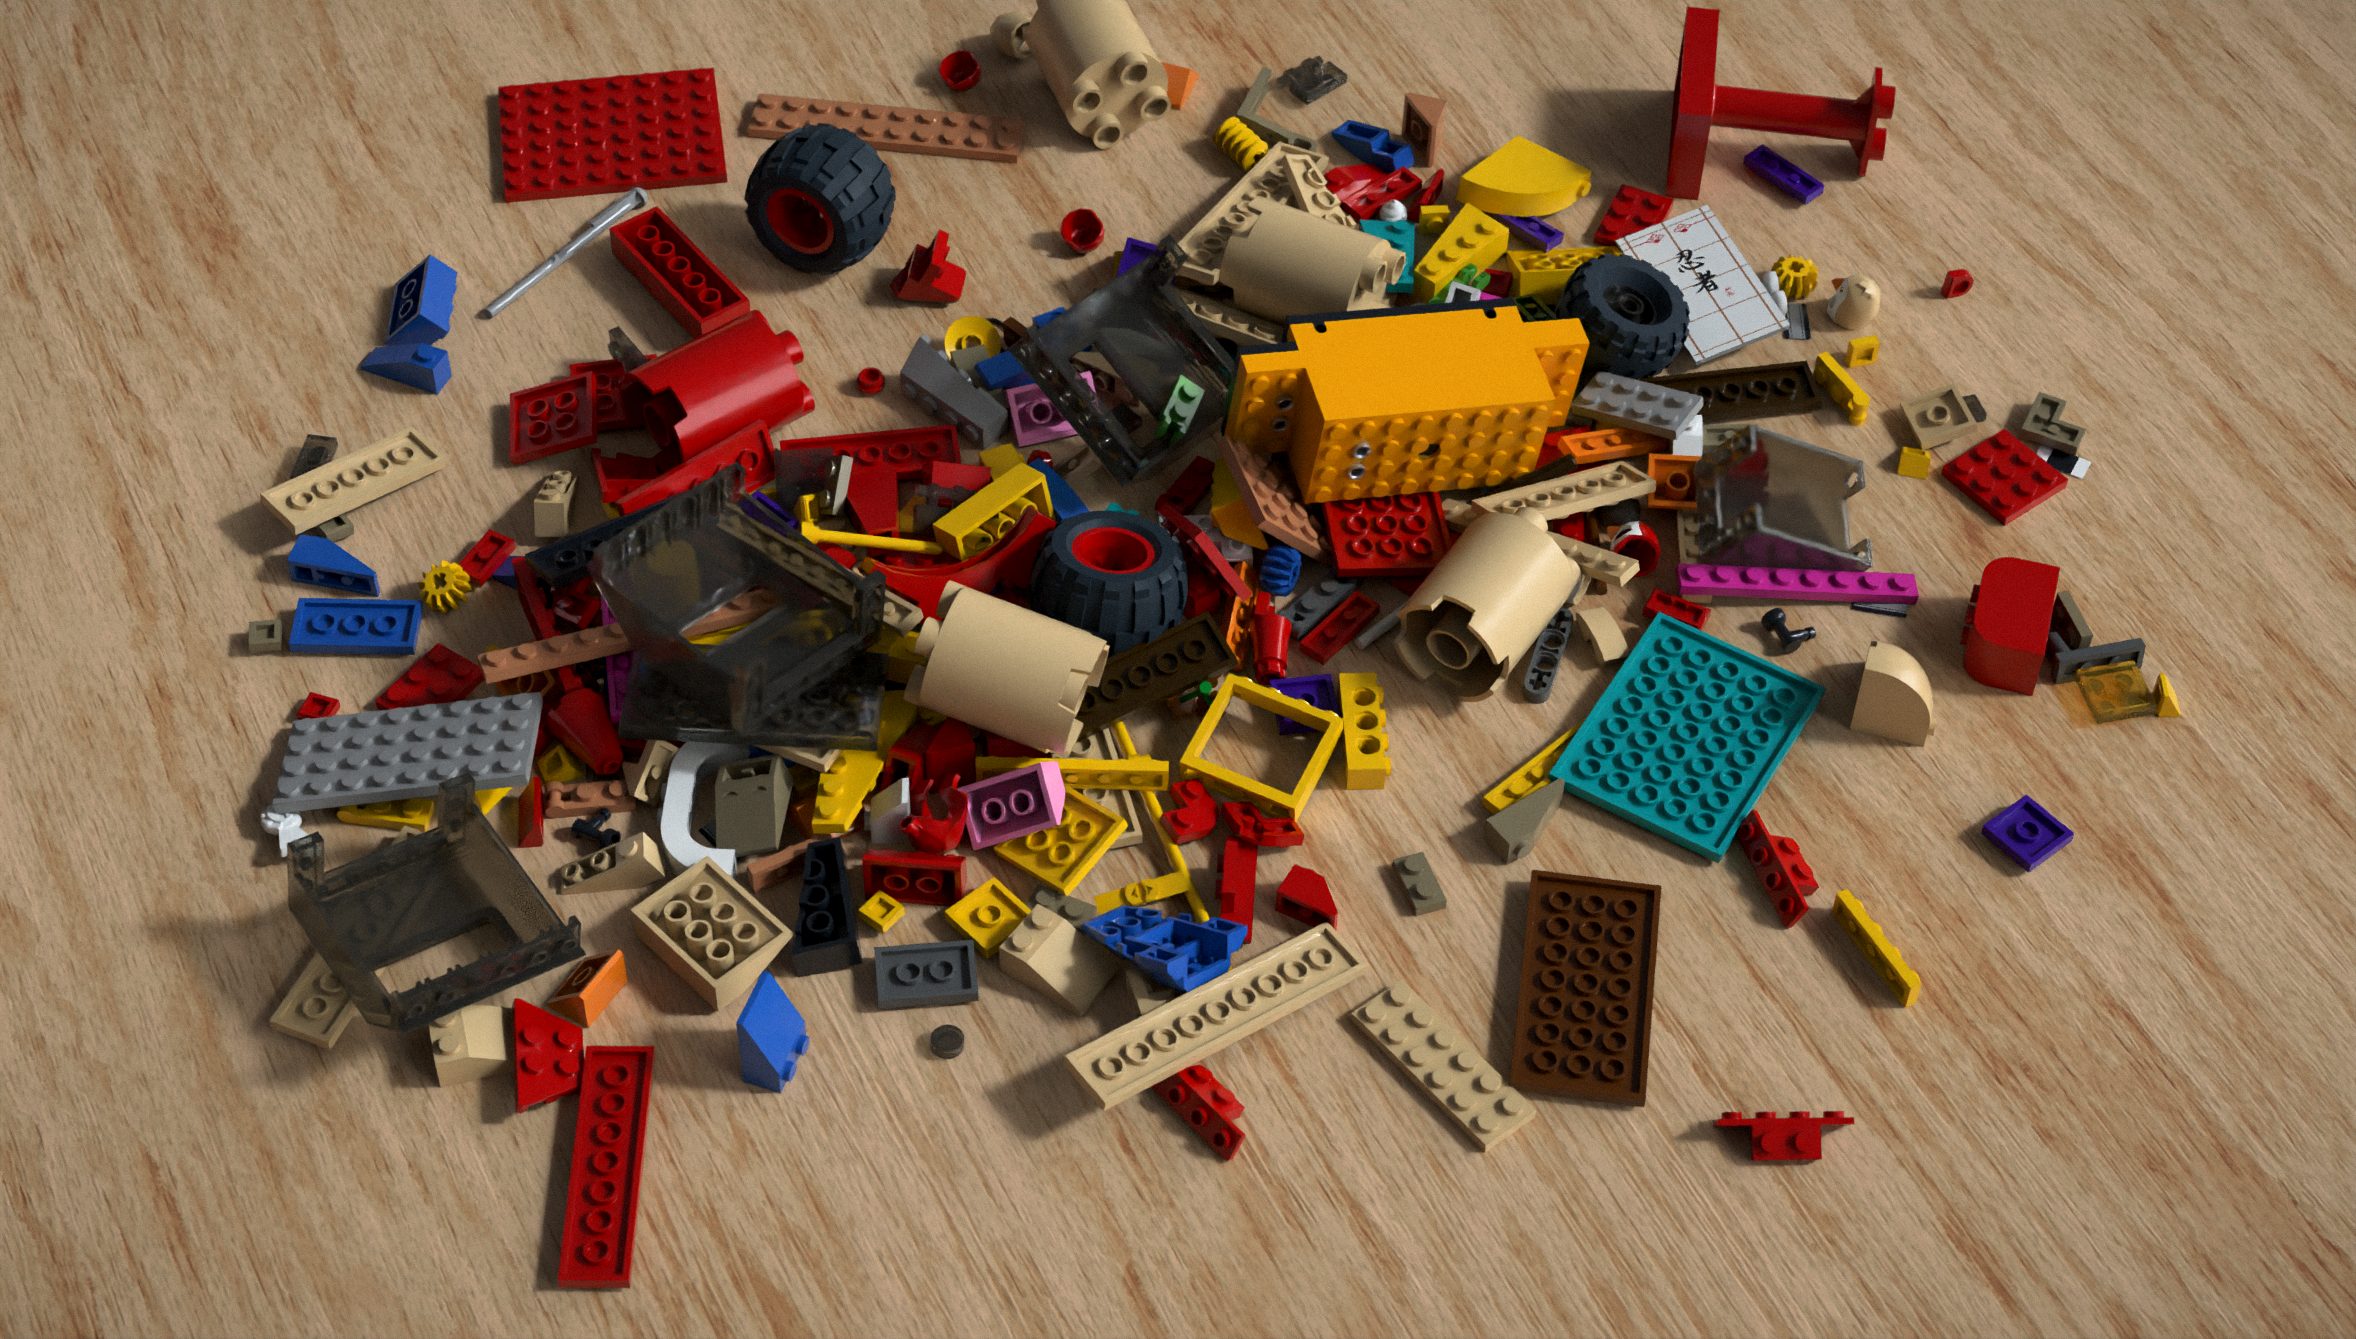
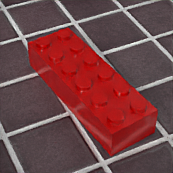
(677, 272)

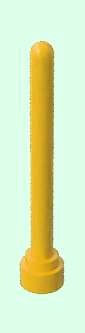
(815, 535)

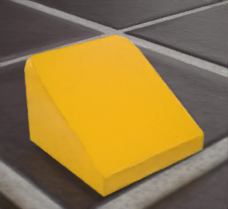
(1914, 462)
(2165, 698)
(560, 765)

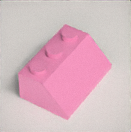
(1035, 417)
(1014, 804)

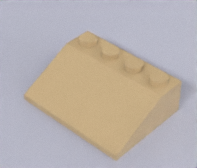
(710, 932)

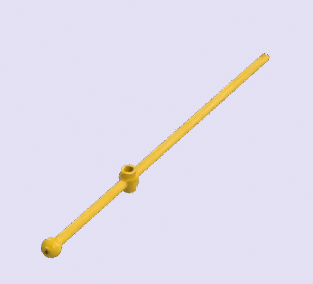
(1156, 812)

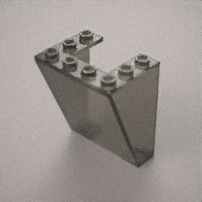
(1777, 504)

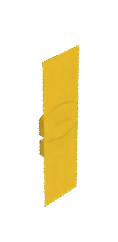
(1141, 893)

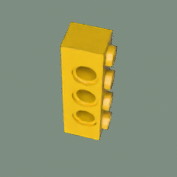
(1362, 731)

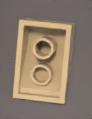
(1056, 961)
(473, 1044)

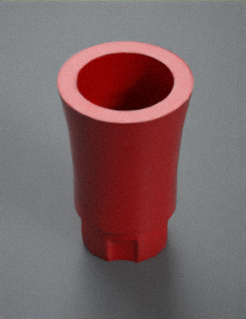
(1270, 647)

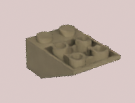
(751, 804)

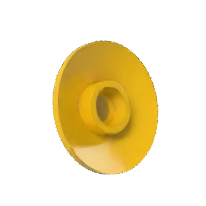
(974, 330)

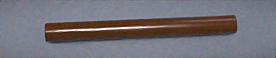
(1594, 539)

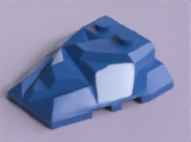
(1168, 948)

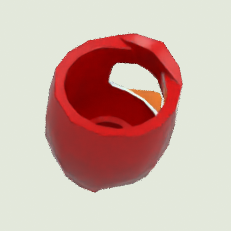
(1637, 542)

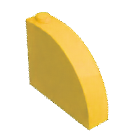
(1524, 181)

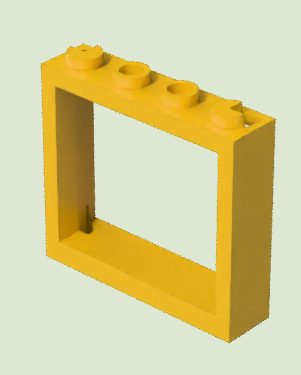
(1246, 789)

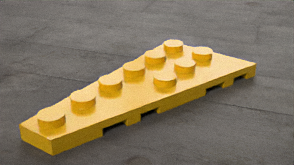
(856, 770)

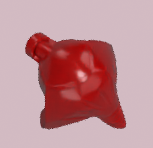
(931, 834)

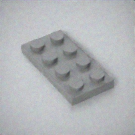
(1637, 405)

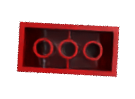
(2009, 623)

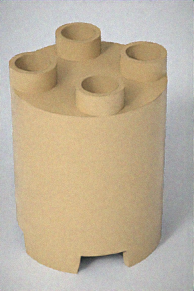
(1098, 66)
(1306, 265)
(1486, 602)
(1006, 669)

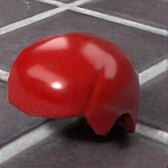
(960, 71)
(1082, 230)

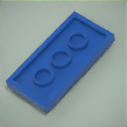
(356, 626)

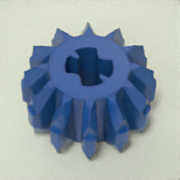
(1280, 570)

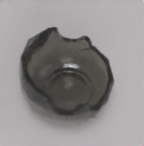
(1619, 514)

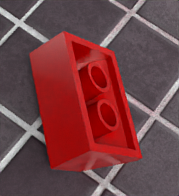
(915, 876)

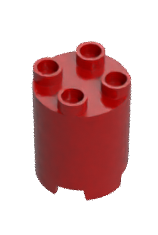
(716, 388)

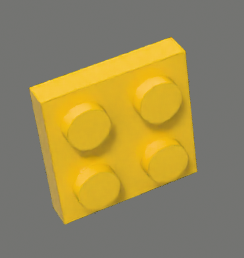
(987, 916)

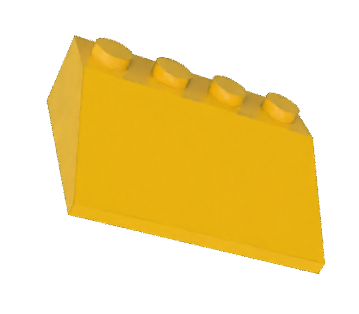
(1548, 272)

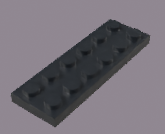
(566, 559)

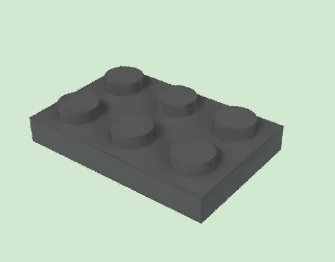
(926, 974)

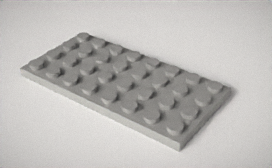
(407, 752)

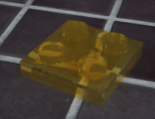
(2115, 692)

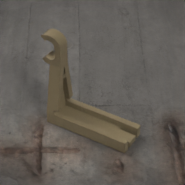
(1263, 127)

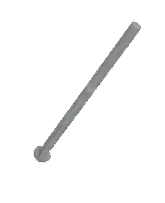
(634, 197)

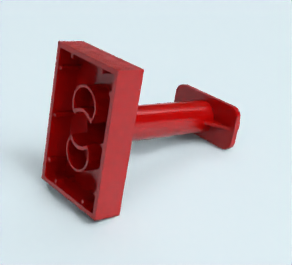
(1704, 104)

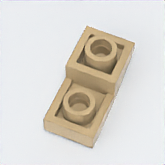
(1604, 634)

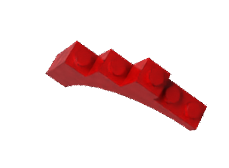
(1004, 561)

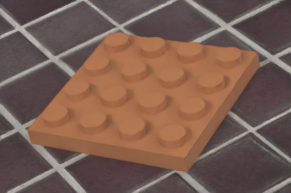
(1276, 501)

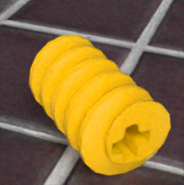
(1240, 143)

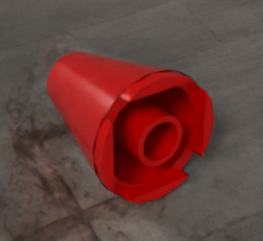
(587, 730)

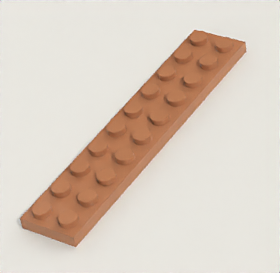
(894, 127)

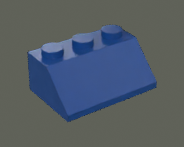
(422, 304)

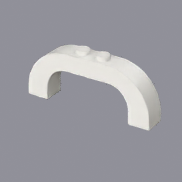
(687, 771)

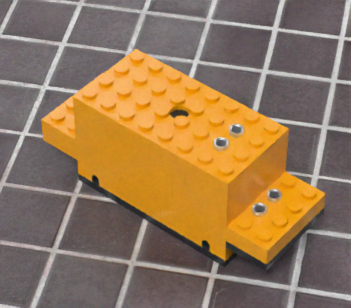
(1406, 396)

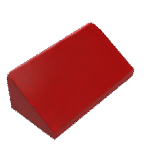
(1427, 195)
(531, 815)

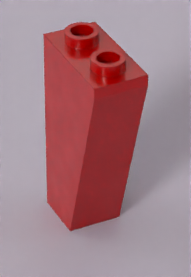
(874, 505)

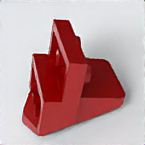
(929, 275)

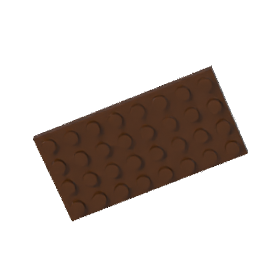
(1586, 989)

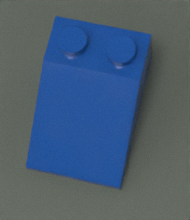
(770, 1036)

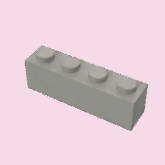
(952, 395)

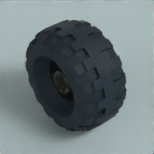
(1628, 315)

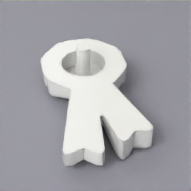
(284, 825)

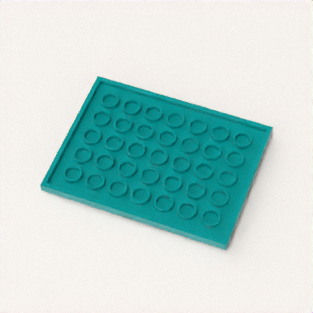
(1687, 736)

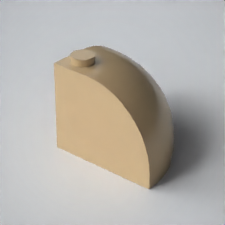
(1894, 696)

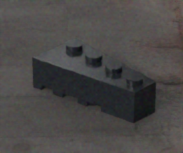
(827, 918)

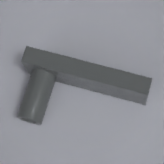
(2067, 661)

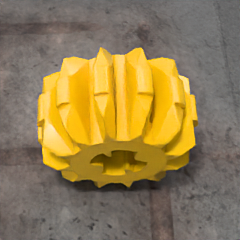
(1796, 276)
(444, 586)

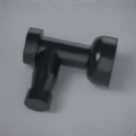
(1775, 621)
(590, 830)

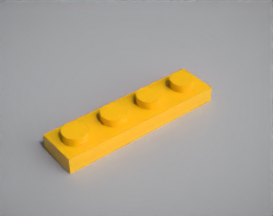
(1876, 948)

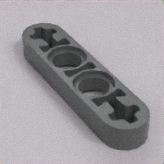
(1549, 655)

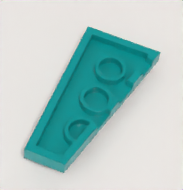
(1401, 237)

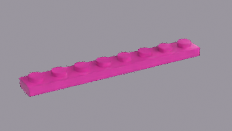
(1796, 584)

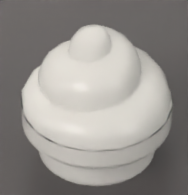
(1393, 211)

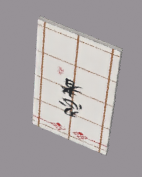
(1721, 289)

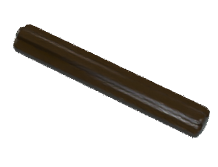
(1549, 471)

